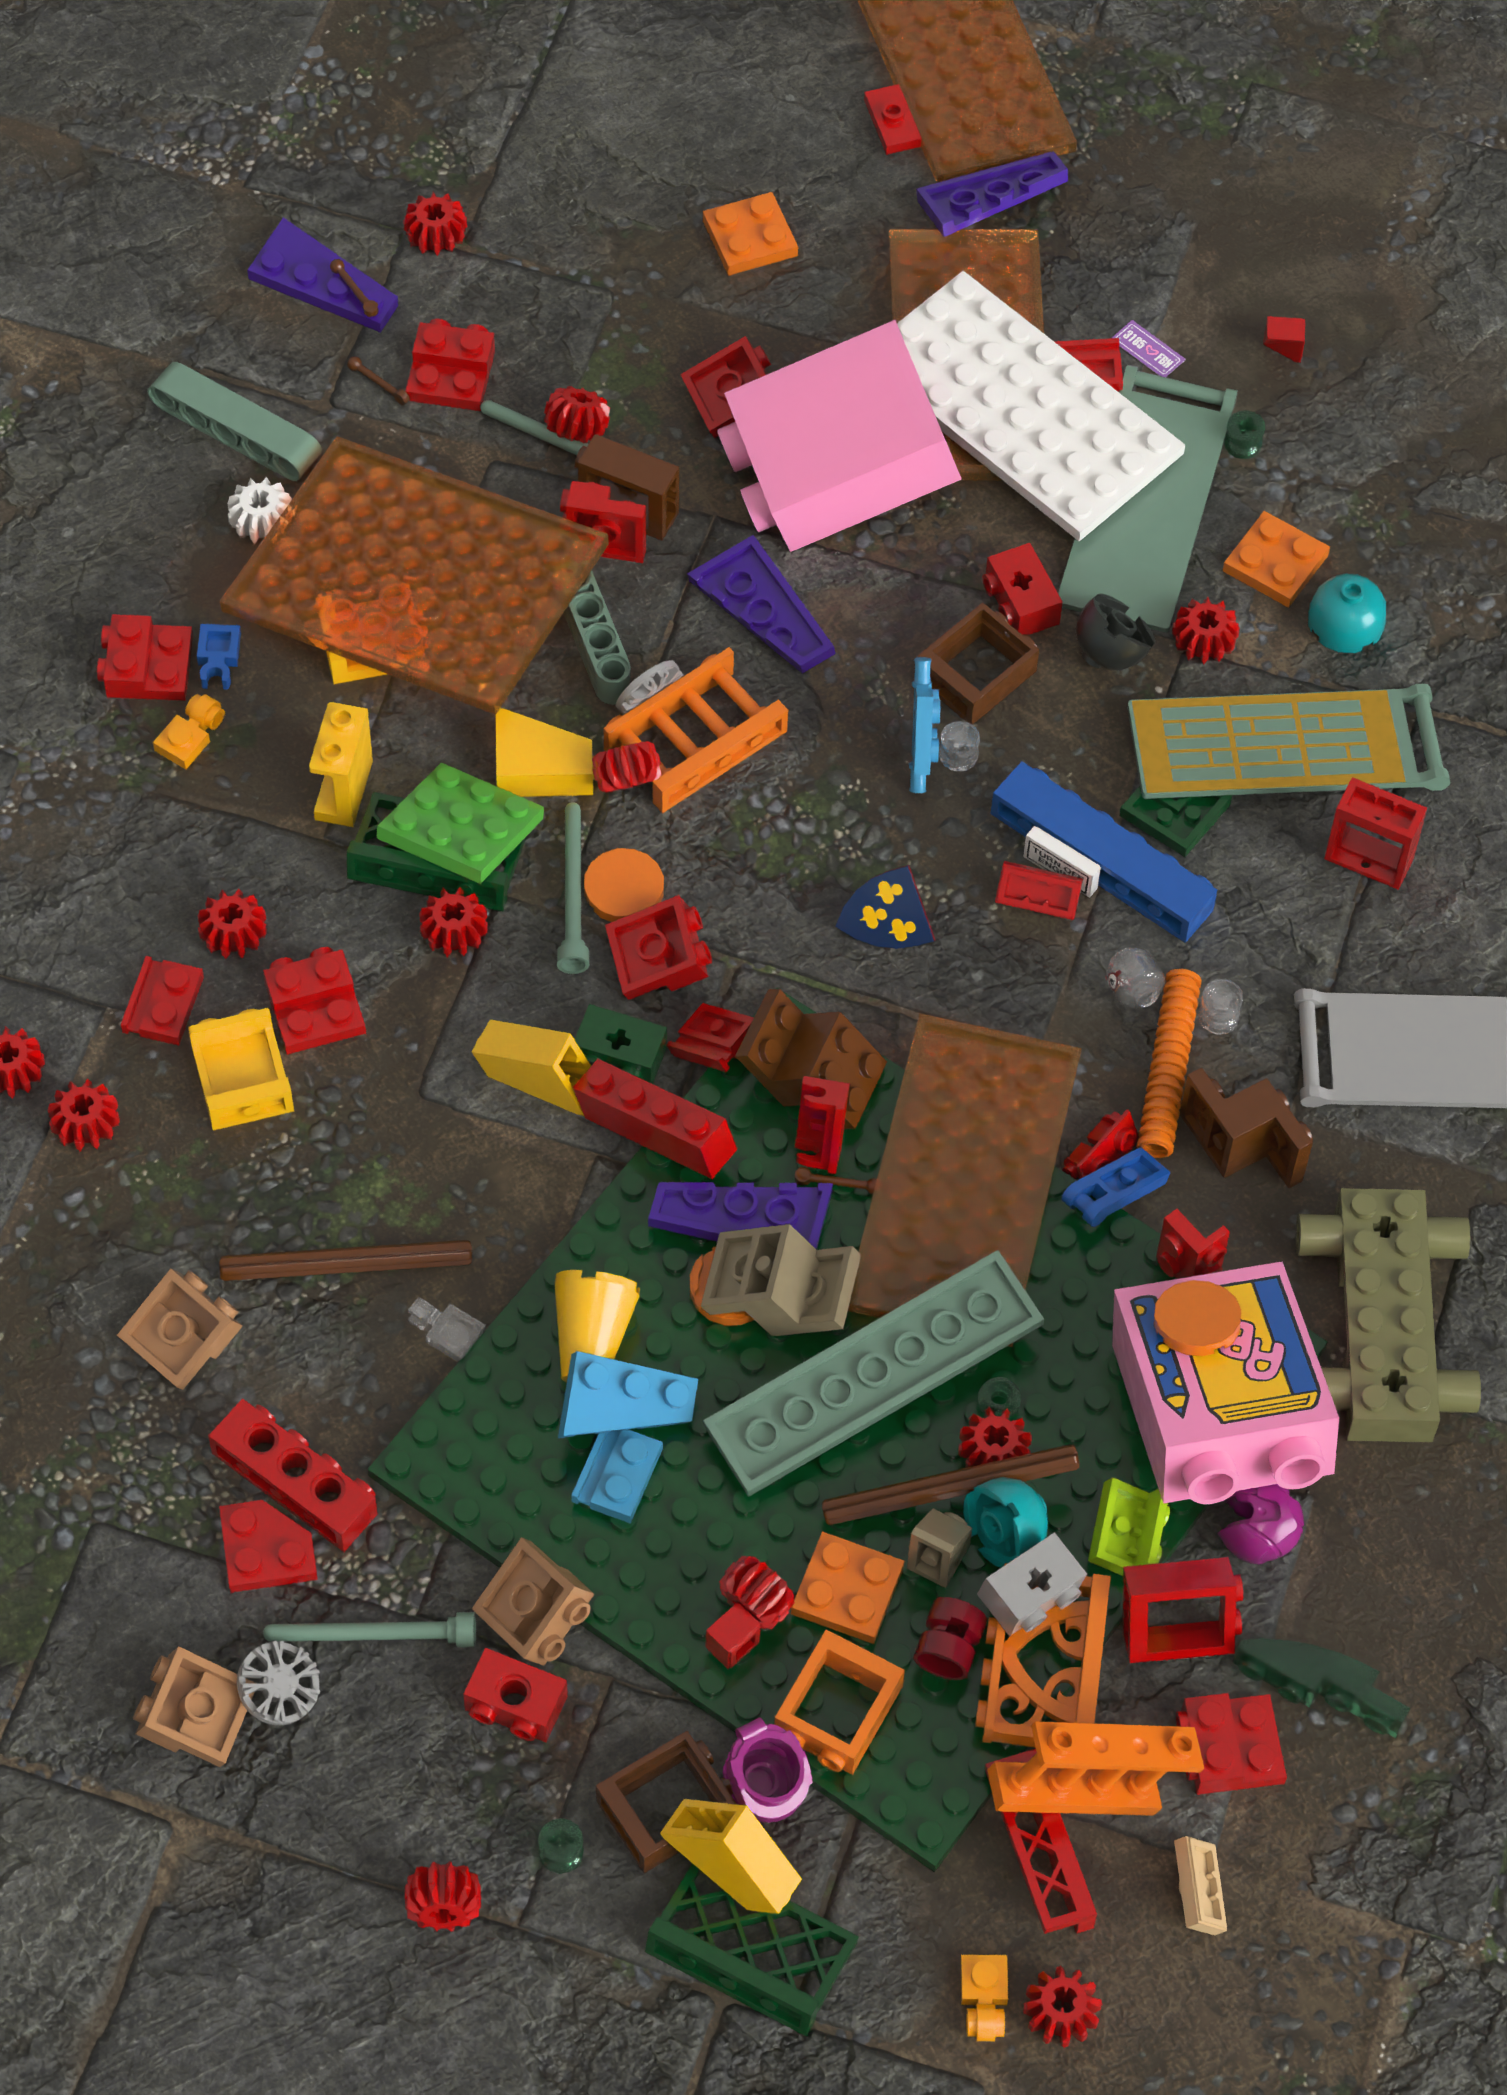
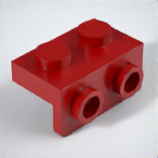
(1186, 1252)

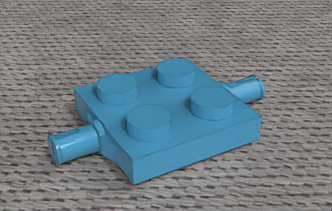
(924, 737)

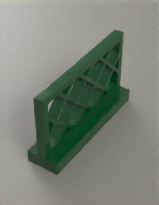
(407, 872)
(741, 1978)

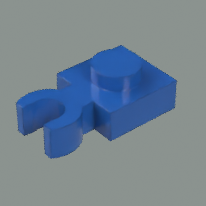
(217, 651)

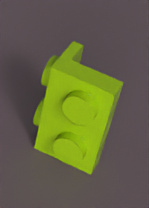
(1128, 1527)

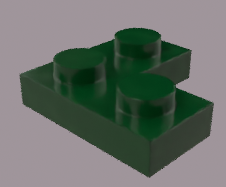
(1173, 822)

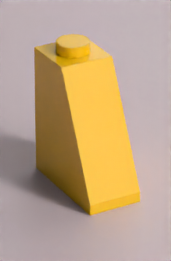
(541, 758)
(533, 1061)
(733, 1853)

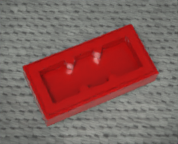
(892, 119)
(1039, 890)

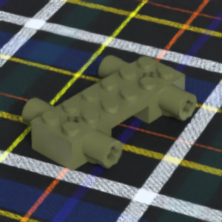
(1390, 1359)

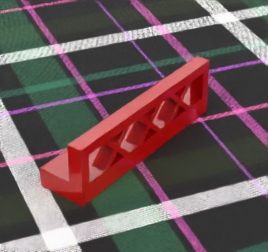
(1063, 1861)

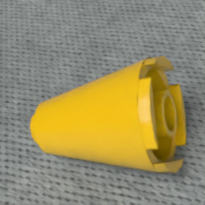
(592, 1313)

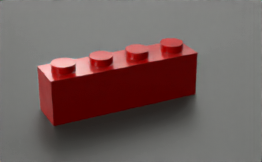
(655, 1118)

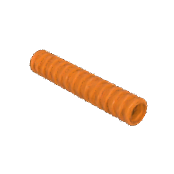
(1169, 1063)

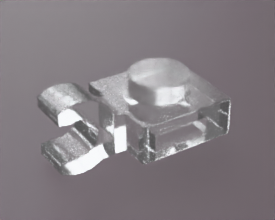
(449, 1331)

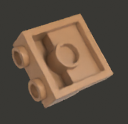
(180, 1327)
(533, 1603)
(192, 1707)

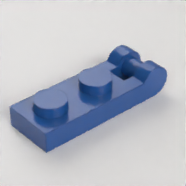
(1115, 1185)

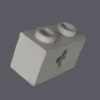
(1045, 1565)

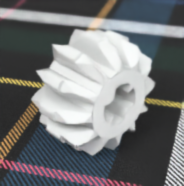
(256, 508)

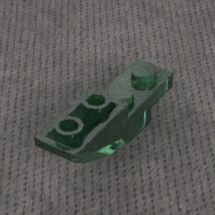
(1306, 1670)

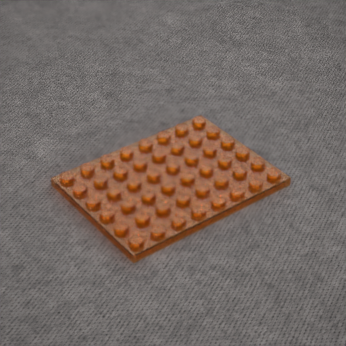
(415, 574)

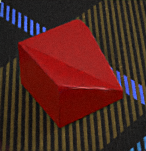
(1285, 336)
(733, 1636)

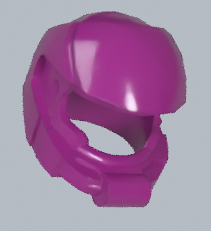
(1270, 1524)
(767, 1771)

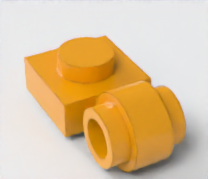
(186, 739)
(984, 1985)

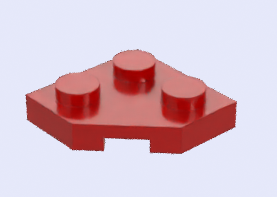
(265, 1547)

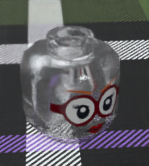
(1135, 978)

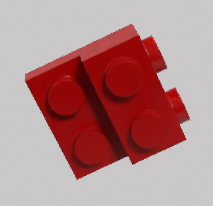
(451, 365)
(721, 373)
(622, 520)
(145, 659)
(659, 948)
(313, 1000)
(1235, 1742)

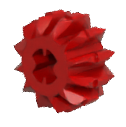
(435, 223)
(576, 414)
(1205, 630)
(626, 766)
(453, 922)
(232, 923)
(24, 1061)
(69, 1107)
(995, 1431)
(757, 1590)
(442, 1896)
(1062, 1989)

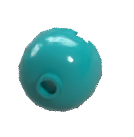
(1347, 613)
(1006, 1518)

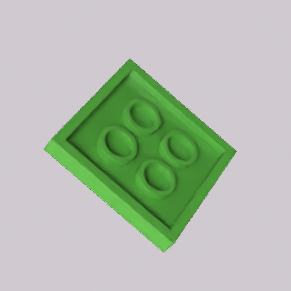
(460, 822)

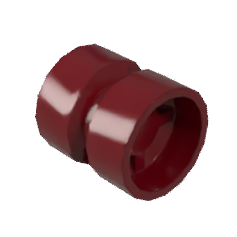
(950, 1638)

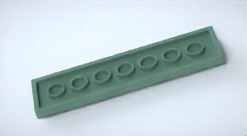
(873, 1372)

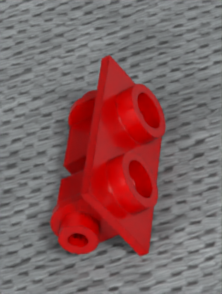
(1112, 1140)

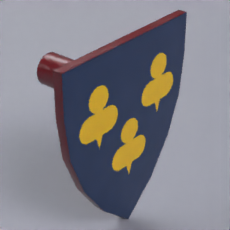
(887, 912)

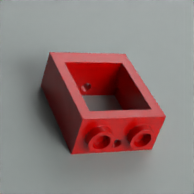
(1381, 814)
(1178, 1582)

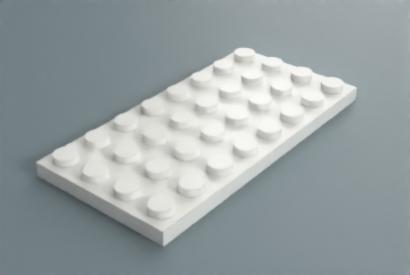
(1032, 408)

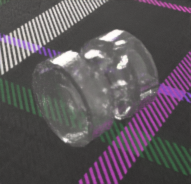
(1220, 1006)

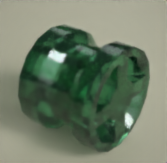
(1247, 444)
(561, 1856)

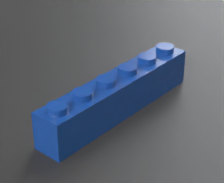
(1129, 866)

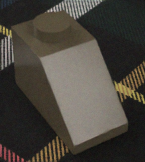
(938, 1546)

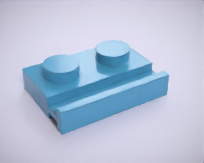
(617, 1473)

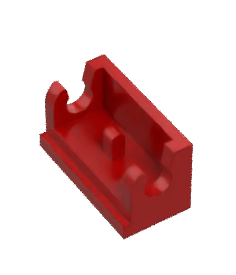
(821, 1122)

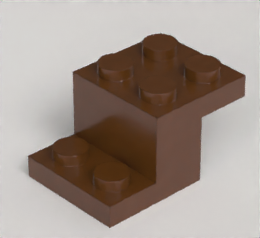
(790, 1045)
(1246, 1127)

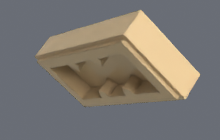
(1200, 1885)

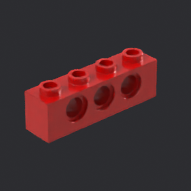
(336, 1520)

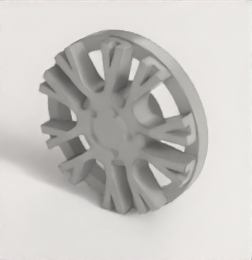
(648, 685)
(278, 1683)

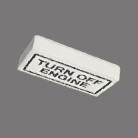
(1059, 858)

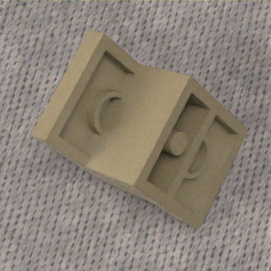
(781, 1280)

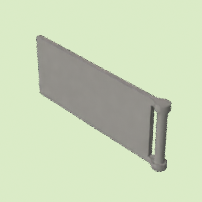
(1406, 1049)

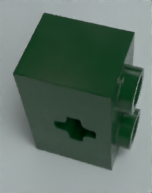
(638, 1041)

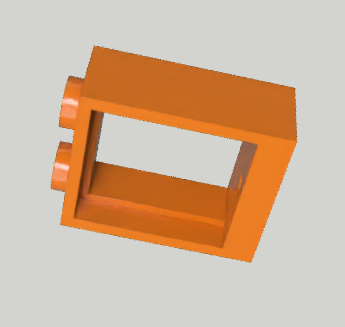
(858, 1665)

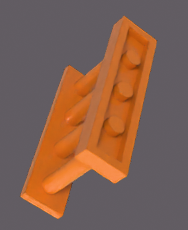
(701, 763)
(1094, 1768)

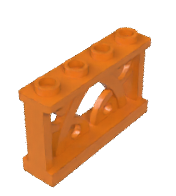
(1090, 1621)

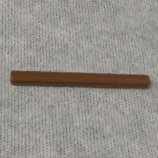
(345, 1260)
(948, 1484)

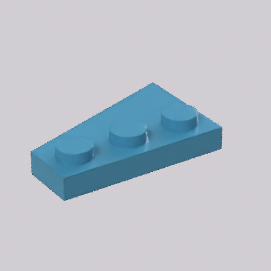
(619, 1395)

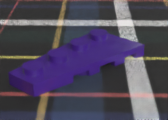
(981, 194)
(301, 269)
(761, 599)
(707, 1210)

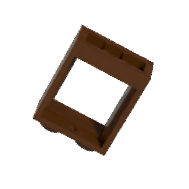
(638, 472)
(954, 688)
(612, 1793)

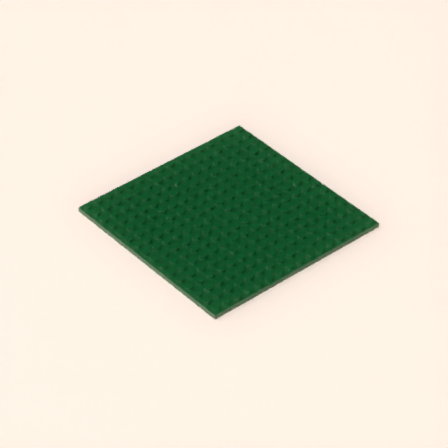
(492, 1467)

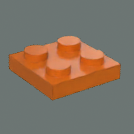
(750, 233)
(1276, 559)
(847, 1587)

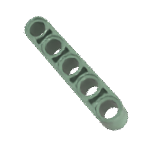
(234, 421)
(598, 632)

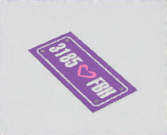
(1148, 349)

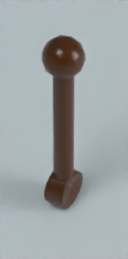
(369, 306)
(355, 364)
(804, 1176)

